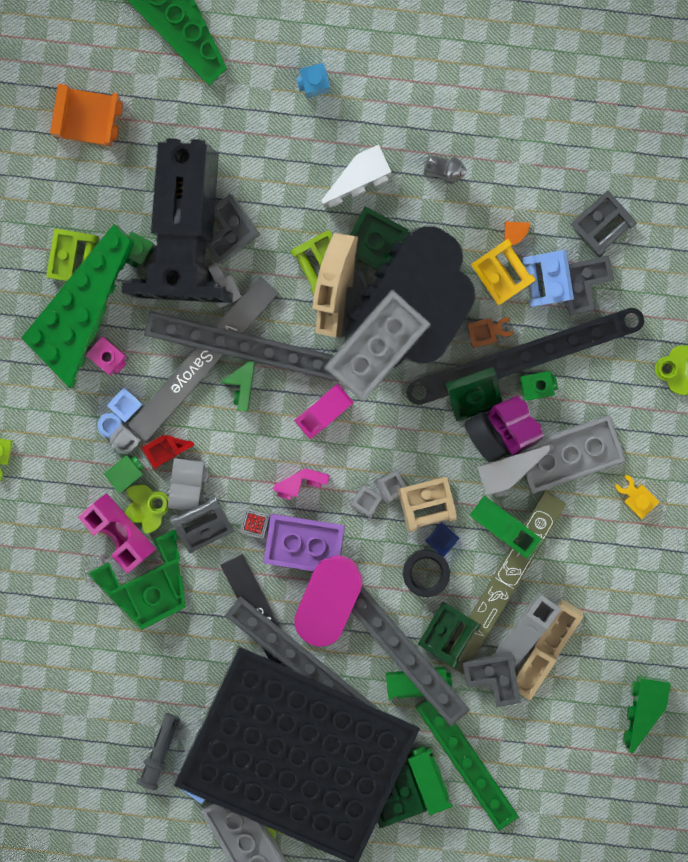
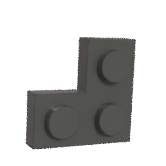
(237, 230)
(582, 276)
(495, 670)

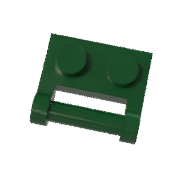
(442, 630)

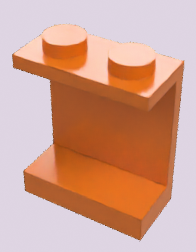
(86, 116)

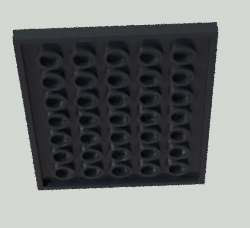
(296, 756)

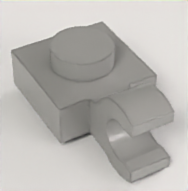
(227, 282)

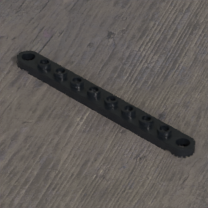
(532, 353)

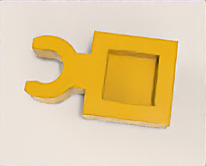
(638, 498)

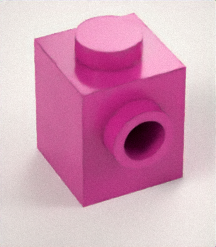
(107, 356)

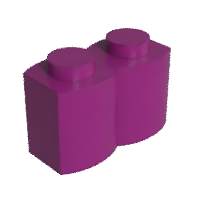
(515, 424)

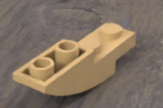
(332, 283)

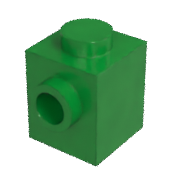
(141, 250)
(538, 385)

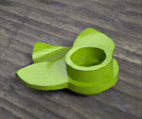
(678, 376)
(143, 508)

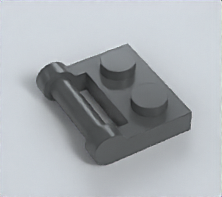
(597, 217)
(205, 530)

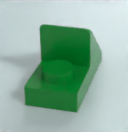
(243, 378)

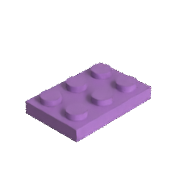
(301, 542)

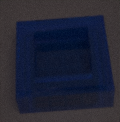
(442, 539)

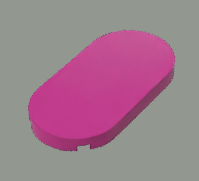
(328, 601)

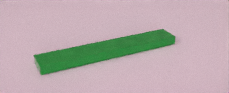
(469, 766)

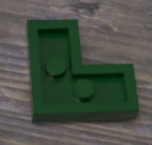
(405, 801)

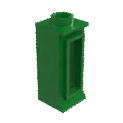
(401, 686)
(429, 779)

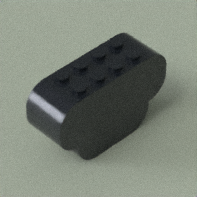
(428, 278)

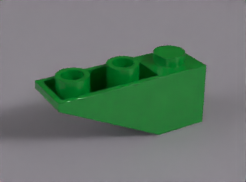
(506, 527)
(648, 705)

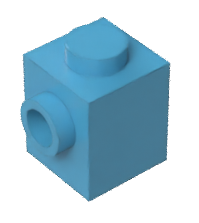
(313, 80)

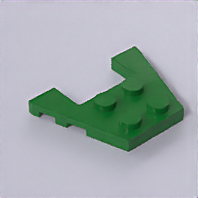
(151, 594)

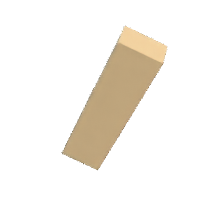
(546, 649)

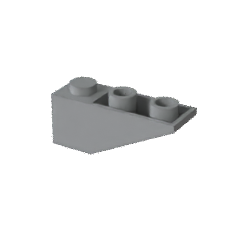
(529, 628)

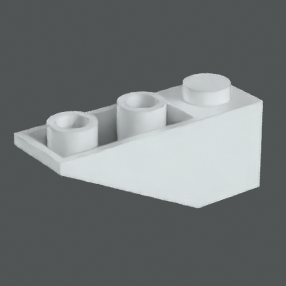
(362, 171)

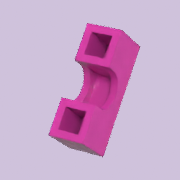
(108, 518)

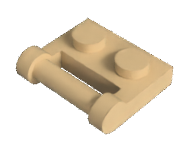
(423, 496)

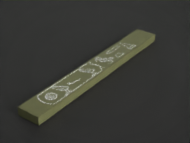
(507, 578)

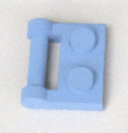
(555, 277)

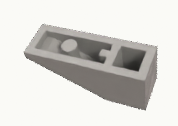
(506, 472)

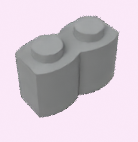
(187, 484)

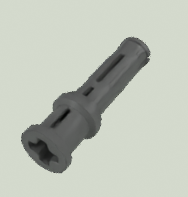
(155, 762)

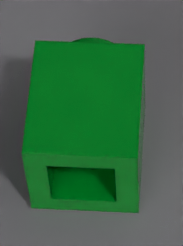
(125, 473)

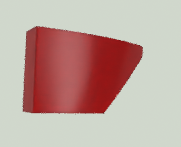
(164, 449)

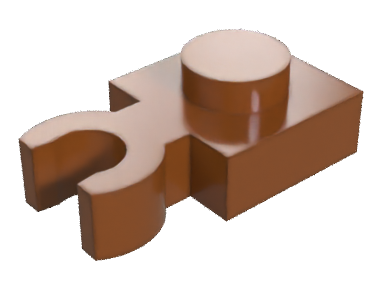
(484, 332)

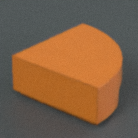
(516, 231)

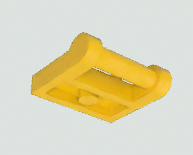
(495, 275)

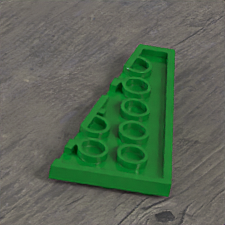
(186, 32)
(75, 313)

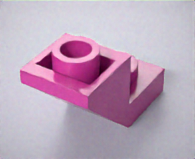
(323, 411)
(291, 485)

